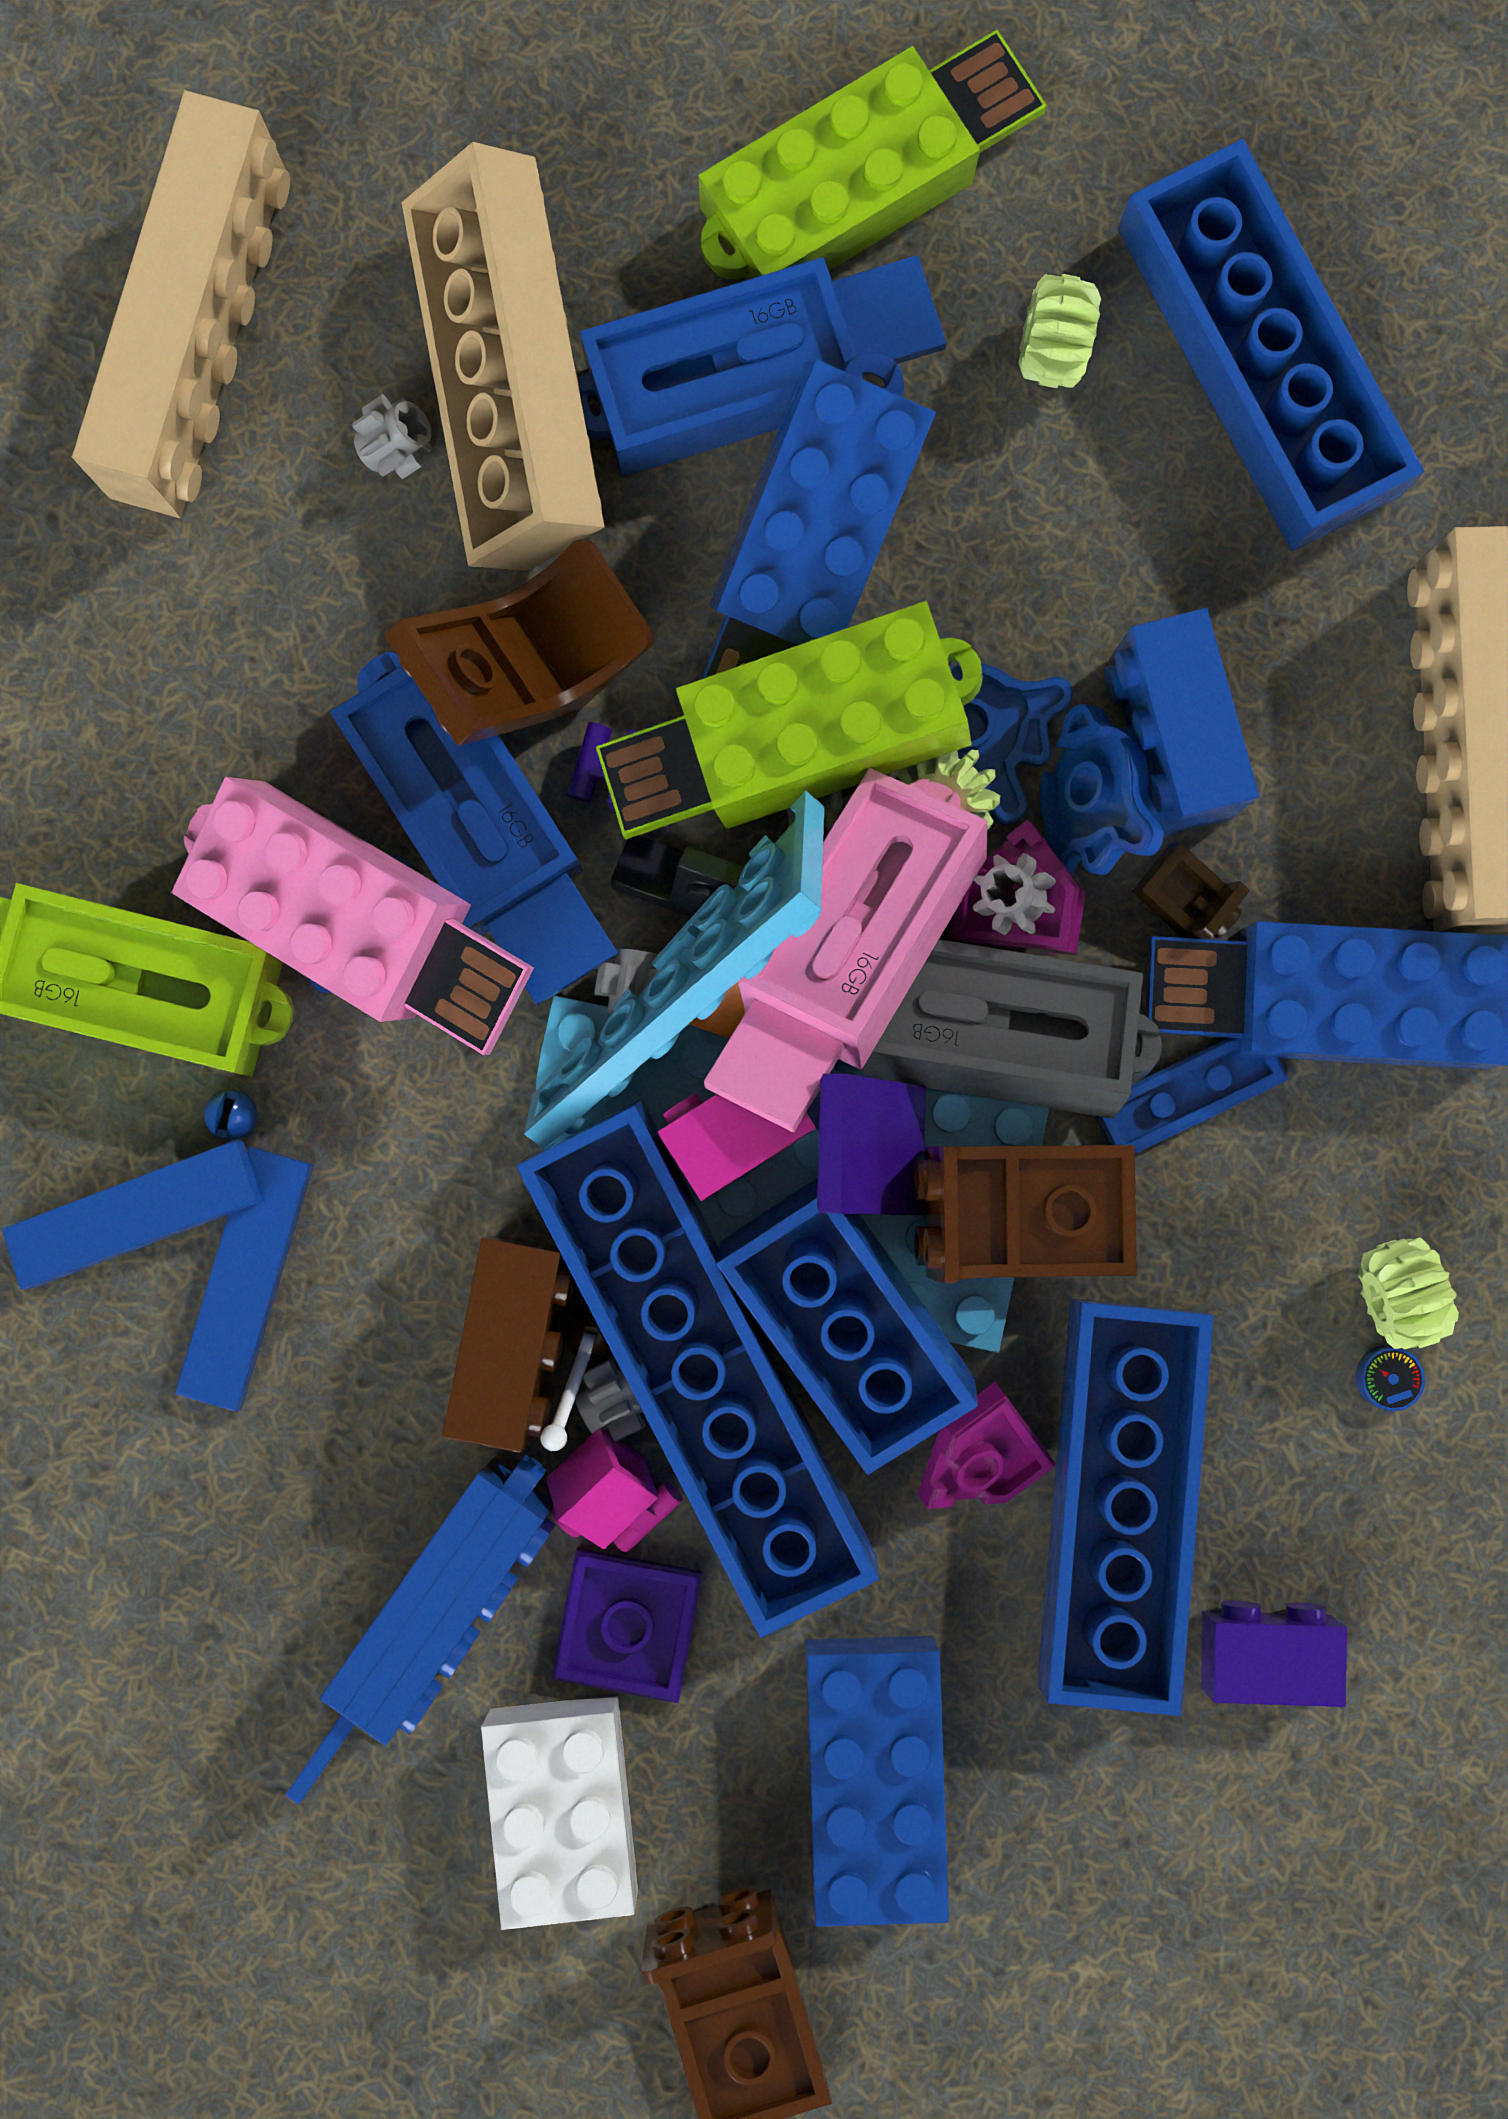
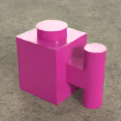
(608, 1494)

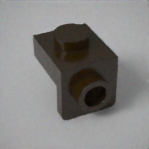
(1190, 895)

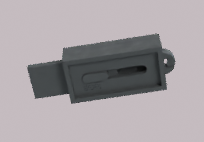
(1020, 1030)

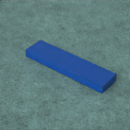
(132, 1215)
(244, 1284)

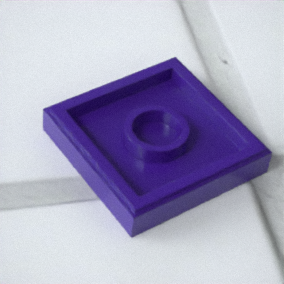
(627, 1625)

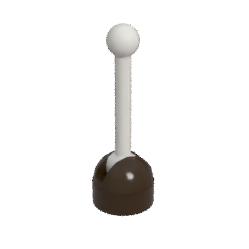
(586, 1344)

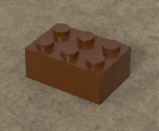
(509, 1344)

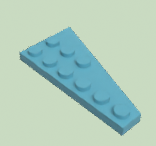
(716, 948)

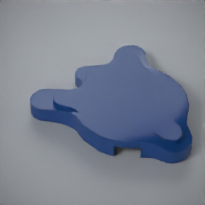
(1011, 729)
(1098, 795)

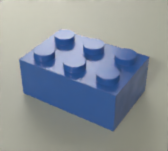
(1184, 721)

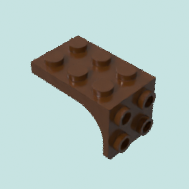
(526, 652)
(1026, 1211)
(736, 2008)

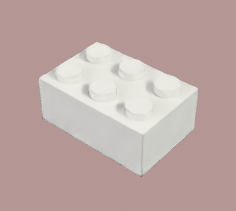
(559, 1812)

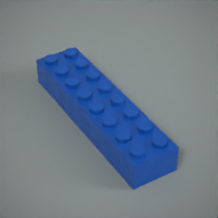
(700, 1368)

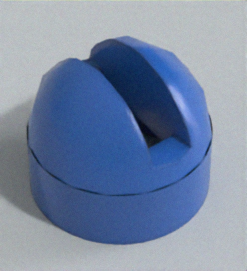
(240, 1117)

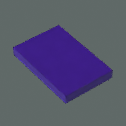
(869, 1145)

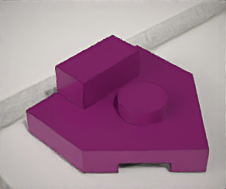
(1053, 931)
(984, 1455)

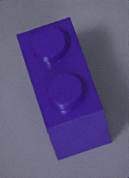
(1273, 1656)

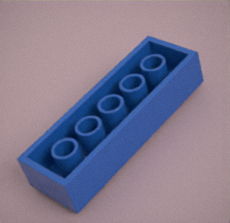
(1268, 345)
(1125, 1507)

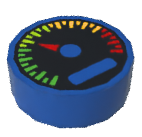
(1390, 1378)

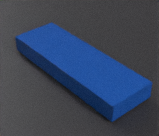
(1190, 1094)

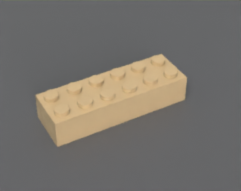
(183, 306)
(502, 359)
(1465, 727)

